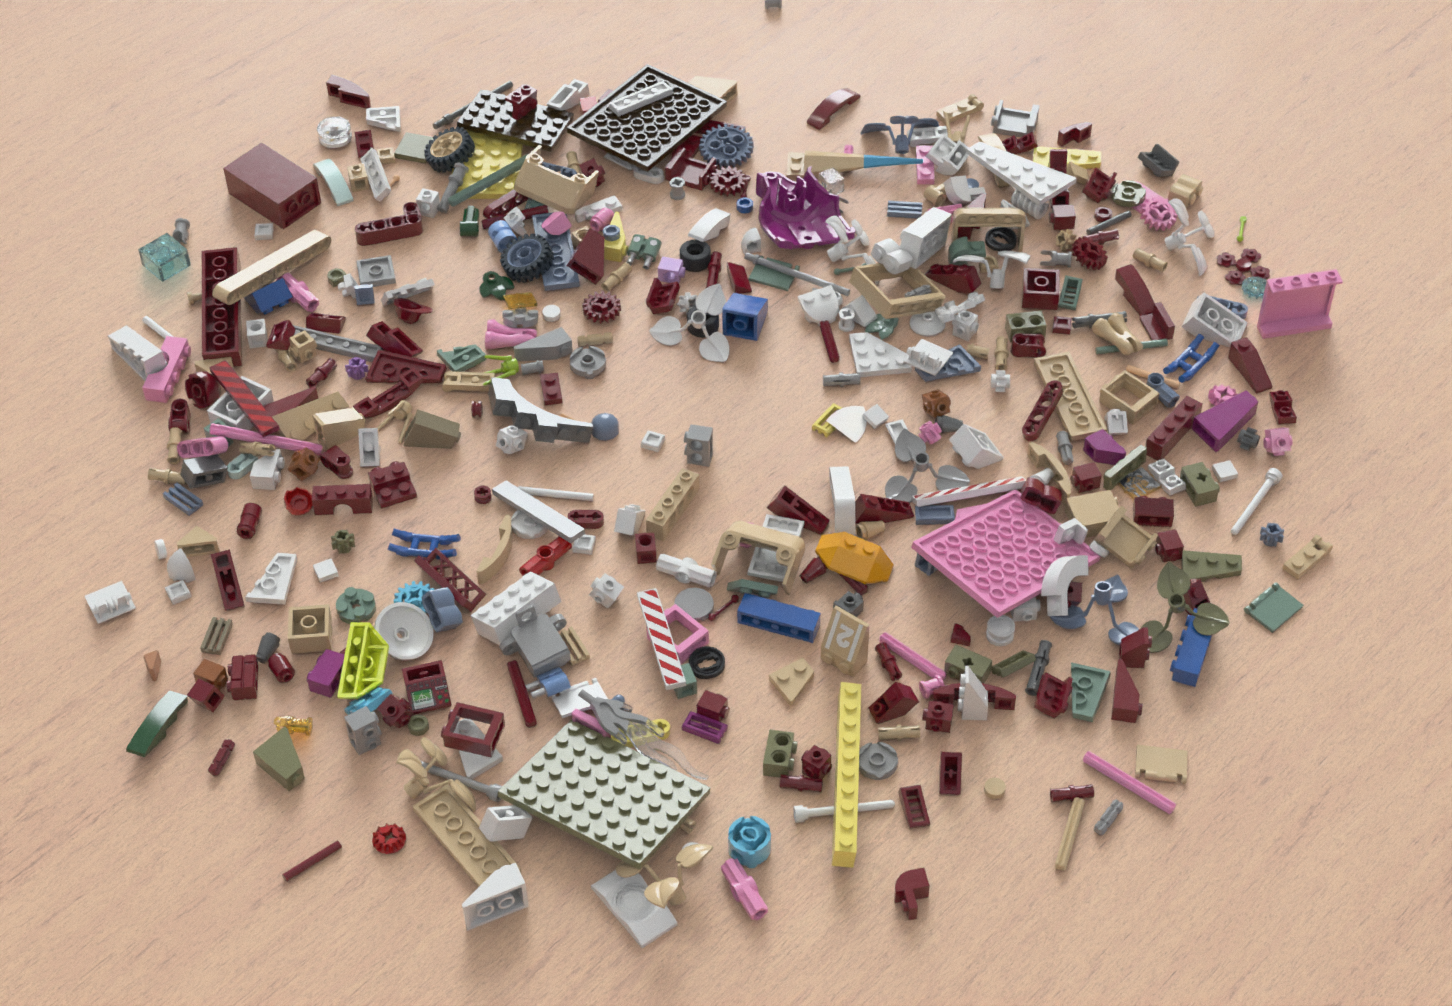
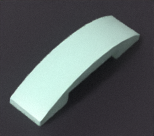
(334, 181)

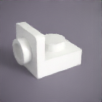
(514, 219)
(1116, 422)
(1071, 530)

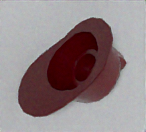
(409, 310)

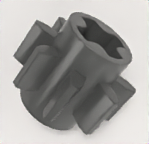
(1248, 438)

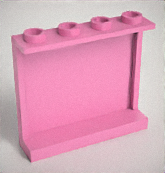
(1297, 304)

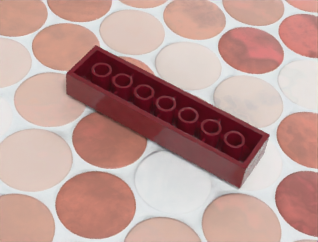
(220, 321)

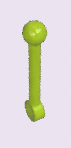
(1243, 219)

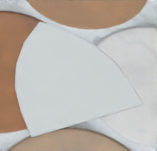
(849, 421)

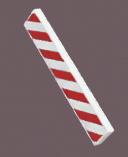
(968, 491)
(661, 639)

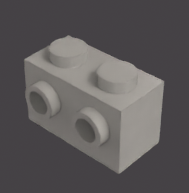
(363, 730)

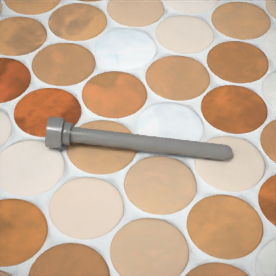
(490, 790)

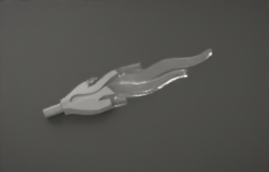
(636, 727)

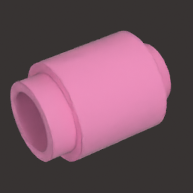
(601, 219)

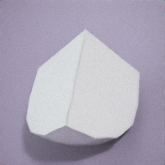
(751, 241)
(180, 567)

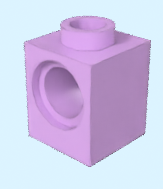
(670, 270)

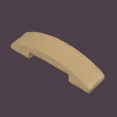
(1042, 457)
(490, 566)

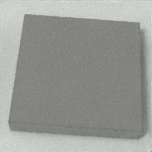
(376, 271)

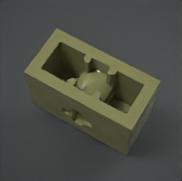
(1199, 484)
(963, 657)

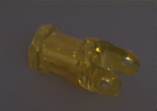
(295, 725)

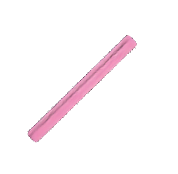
(252, 436)

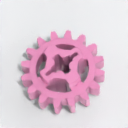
(1158, 213)

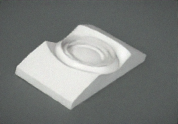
(764, 561)
(632, 909)

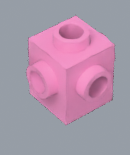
(1277, 441)

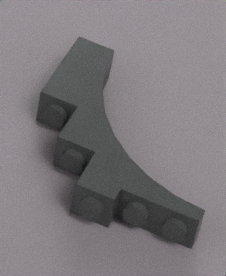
(525, 415)

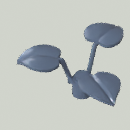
(901, 142)
(1104, 593)

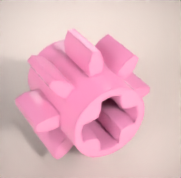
(930, 432)

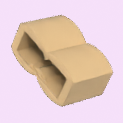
(1186, 189)

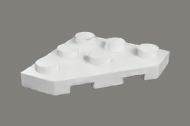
(876, 357)

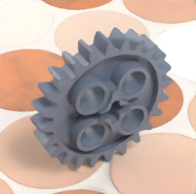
(727, 145)

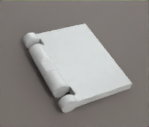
(570, 700)

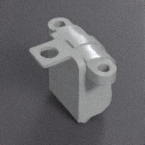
(538, 641)

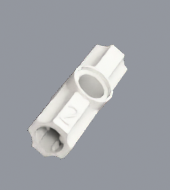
(686, 570)

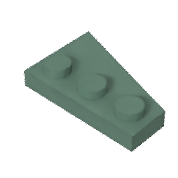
(1087, 690)

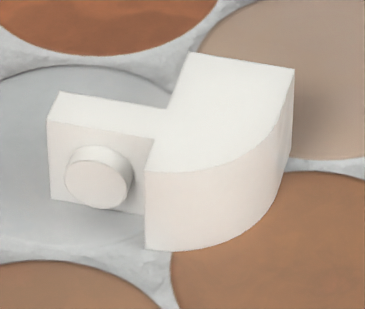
(959, 192)

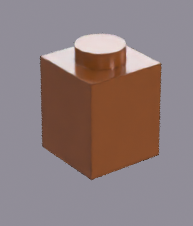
(211, 673)

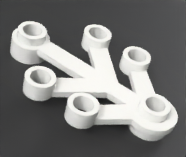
(948, 311)

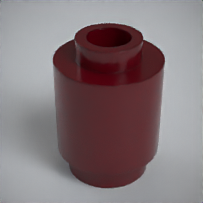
(281, 667)

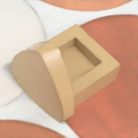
(1077, 172)

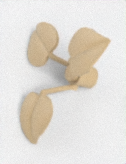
(419, 782)
(669, 889)

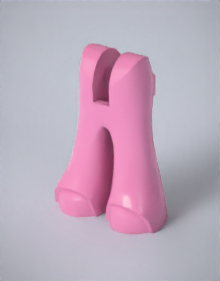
(503, 336)

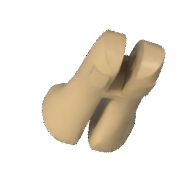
(1117, 333)

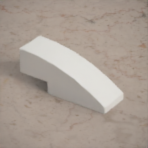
(569, 95)
(710, 225)

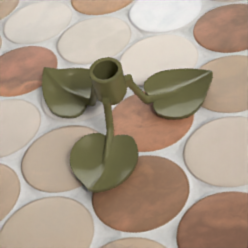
(1173, 585)

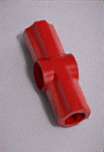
(546, 556)

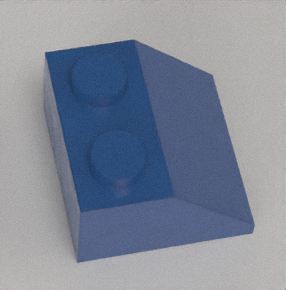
(269, 296)

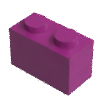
(326, 674)

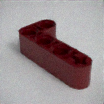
(391, 228)

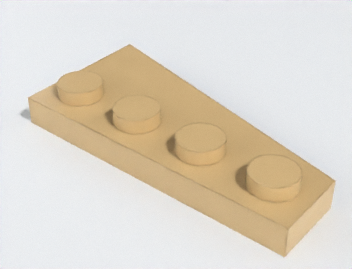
(299, 421)

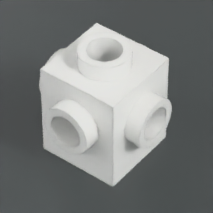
(965, 325)
(511, 439)
(605, 590)

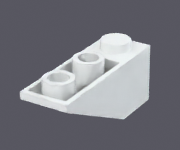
(972, 697)

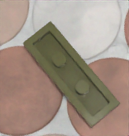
(1124, 467)

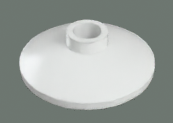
(926, 324)

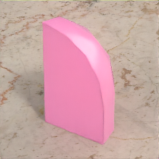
(556, 223)

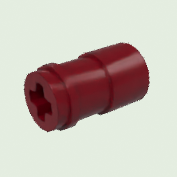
(248, 520)

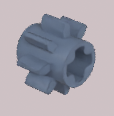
(1272, 534)

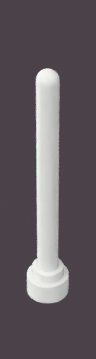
(1272, 477)
(802, 813)

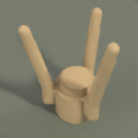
(958, 135)
(401, 411)

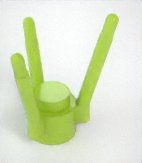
(509, 367)

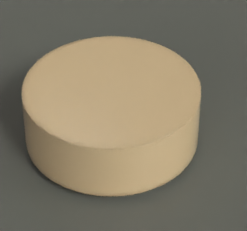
(994, 788)

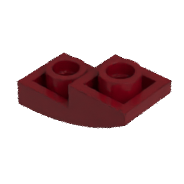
(1020, 145)
(1282, 407)

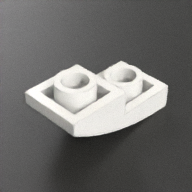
(1166, 476)

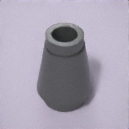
(948, 423)
(267, 646)

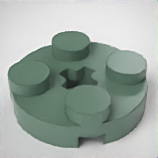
(355, 596)

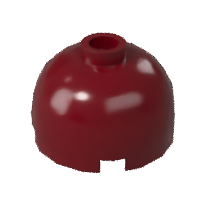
(203, 389)

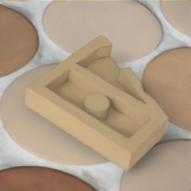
(792, 679)

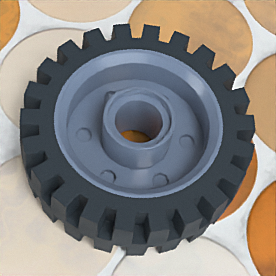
(527, 258)

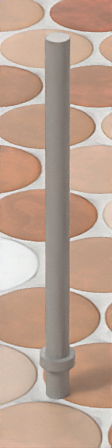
(756, 259)

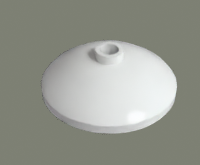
(411, 624)

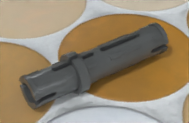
(1090, 319)
(1039, 665)

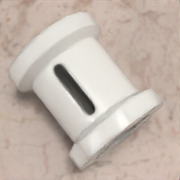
(846, 320)

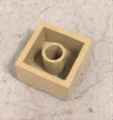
(310, 628)

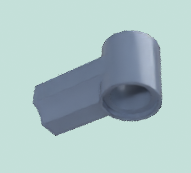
(1166, 394)

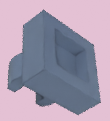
(364, 294)

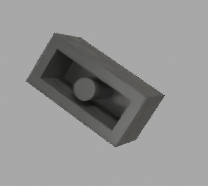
(203, 471)

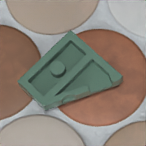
(462, 357)
(752, 587)

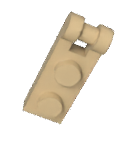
(961, 109)
(466, 381)
(1307, 557)

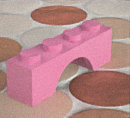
(161, 385)

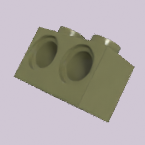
(1025, 323)
(776, 753)

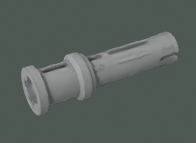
(455, 181)

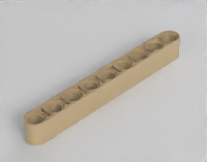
(271, 267)

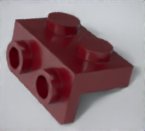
(523, 100)
(1098, 185)
(662, 296)
(1053, 695)

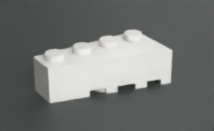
(137, 352)

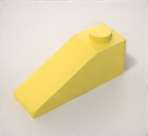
(616, 249)

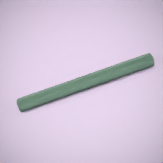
(486, 182)

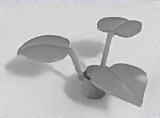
(913, 447)

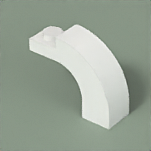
(1057, 581)

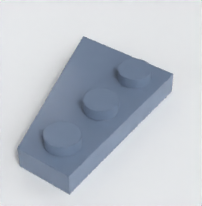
(958, 364)

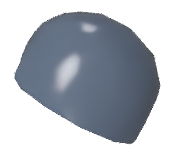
(605, 426)

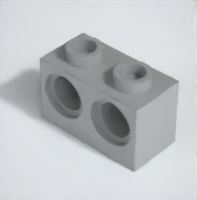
(699, 445)

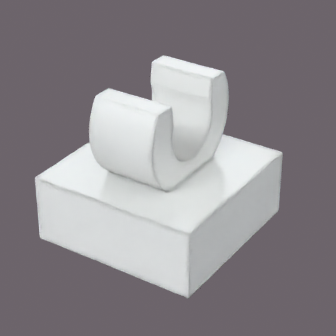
(348, 286)

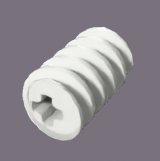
(1028, 206)

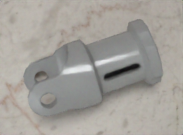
(181, 227)
(1057, 258)

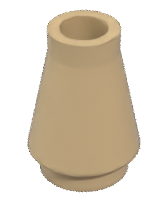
(869, 529)

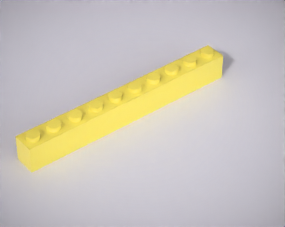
(846, 775)

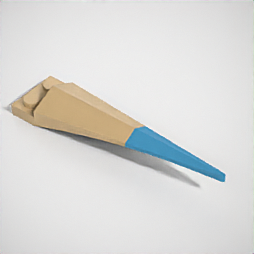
(840, 162)

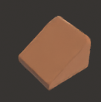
(153, 664)

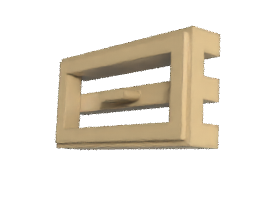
(565, 634)

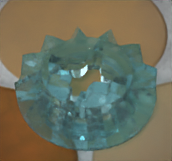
(1256, 282)

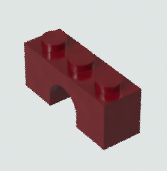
(356, 496)

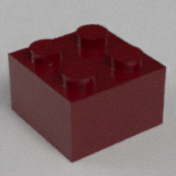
(1040, 288)

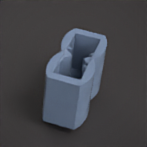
(442, 609)

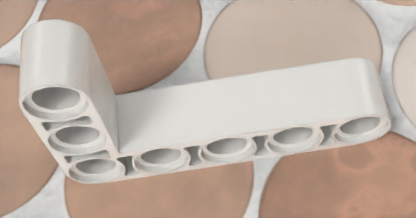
(843, 499)

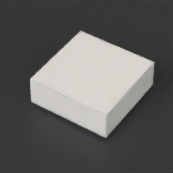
(264, 231)
(875, 416)
(653, 441)
(1224, 471)
(584, 544)
(325, 570)
(178, 592)

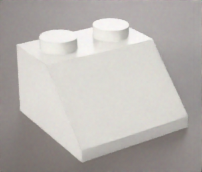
(975, 447)

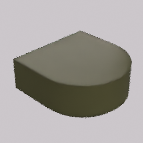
(336, 276)

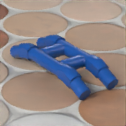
(1190, 352)
(415, 539)

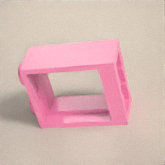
(698, 639)

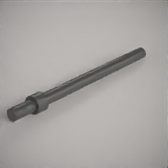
(448, 118)

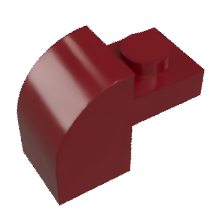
(910, 887)

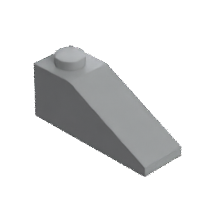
(545, 347)

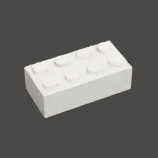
(926, 235)
(498, 616)

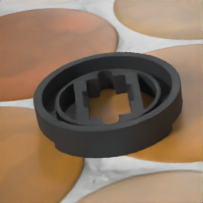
(1002, 232)
(707, 653)

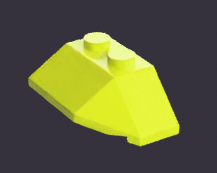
(363, 661)

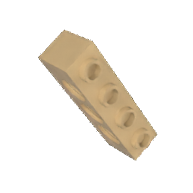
(672, 504)

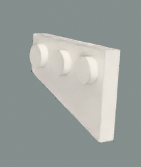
(475, 764)

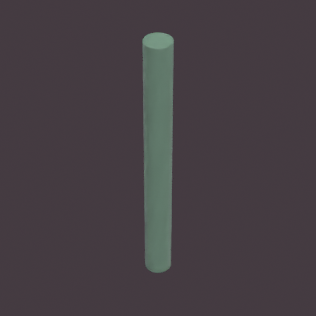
(1146, 344)

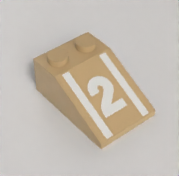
(845, 642)

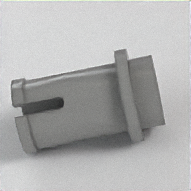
(532, 367)

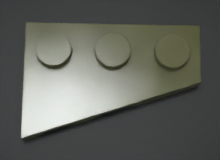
(1210, 565)

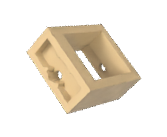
(1148, 396)

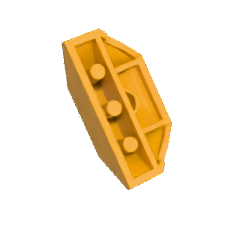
(854, 557)

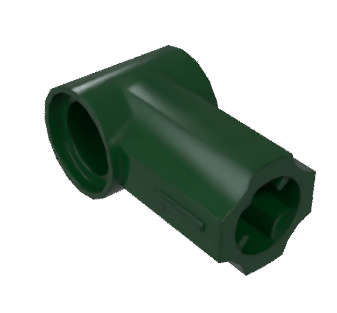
(469, 226)

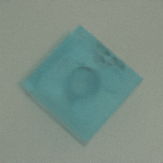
(164, 257)

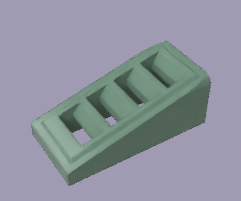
(1071, 282)

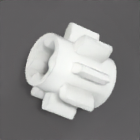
(685, 301)
(1000, 381)

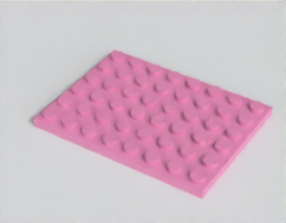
(999, 552)

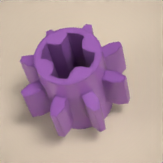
(356, 368)

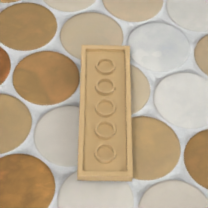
(1076, 405)
(460, 834)

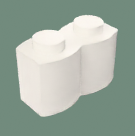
(891, 256)

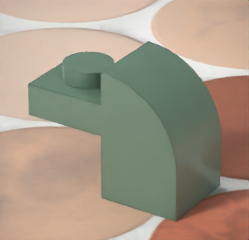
(963, 247)

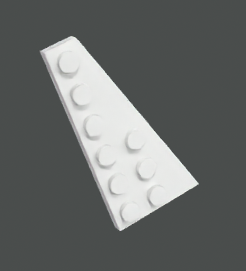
(1029, 178)

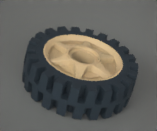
(449, 148)

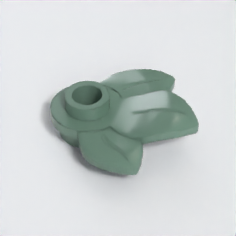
(883, 326)

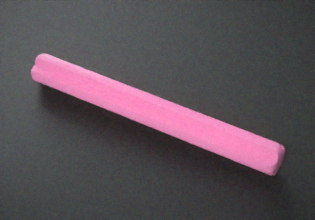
(1129, 782)

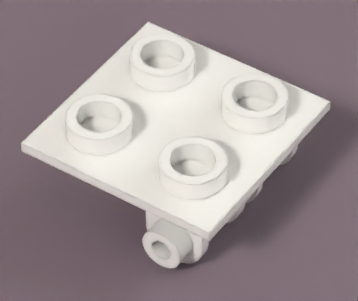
(927, 357)
(110, 602)

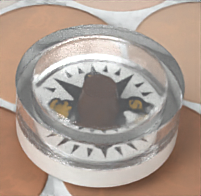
(334, 132)

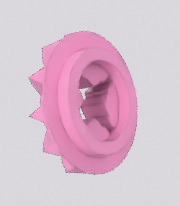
(1215, 394)

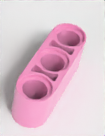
(202, 447)

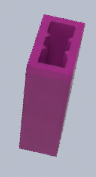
(1224, 420)

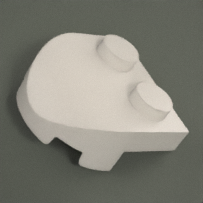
(820, 305)

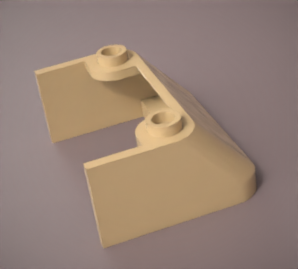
(552, 187)
(990, 218)
(788, 547)

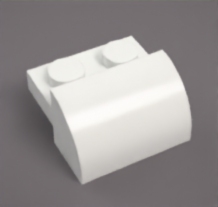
(948, 155)

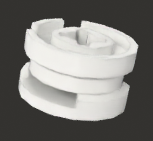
(1000, 630)

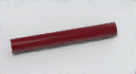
(311, 860)

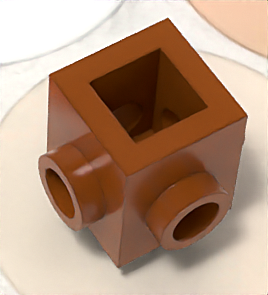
(936, 403)
(303, 463)

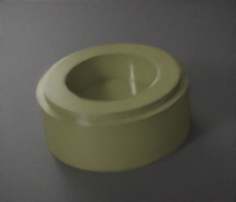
(418, 725)

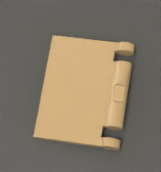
(1161, 763)

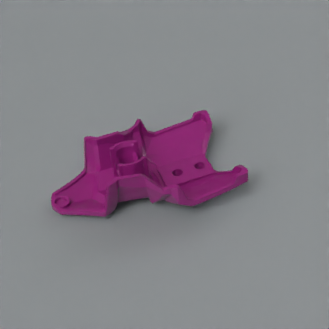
(797, 211)

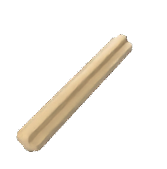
(1069, 834)

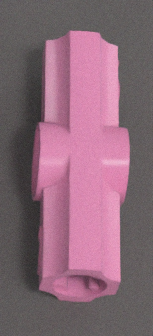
(300, 293)
(744, 889)

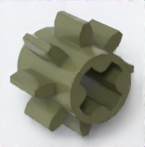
(343, 541)

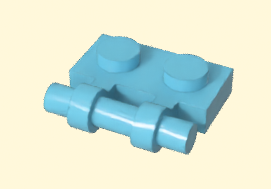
(371, 700)

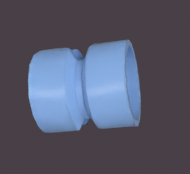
(501, 234)

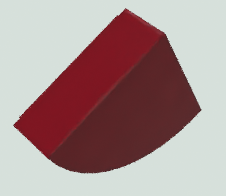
(960, 635)

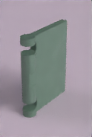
(772, 277)
(1273, 607)

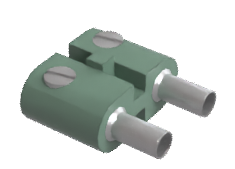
(644, 248)

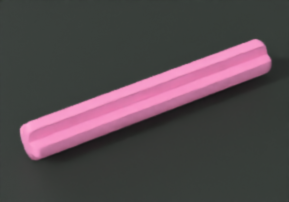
(911, 656)

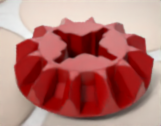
(393, 844)

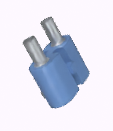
(550, 683)

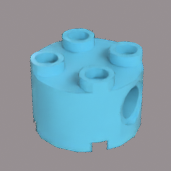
(749, 841)

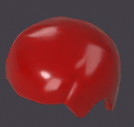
(298, 501)

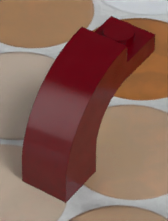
(1058, 162)

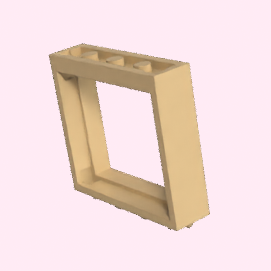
(862, 280)

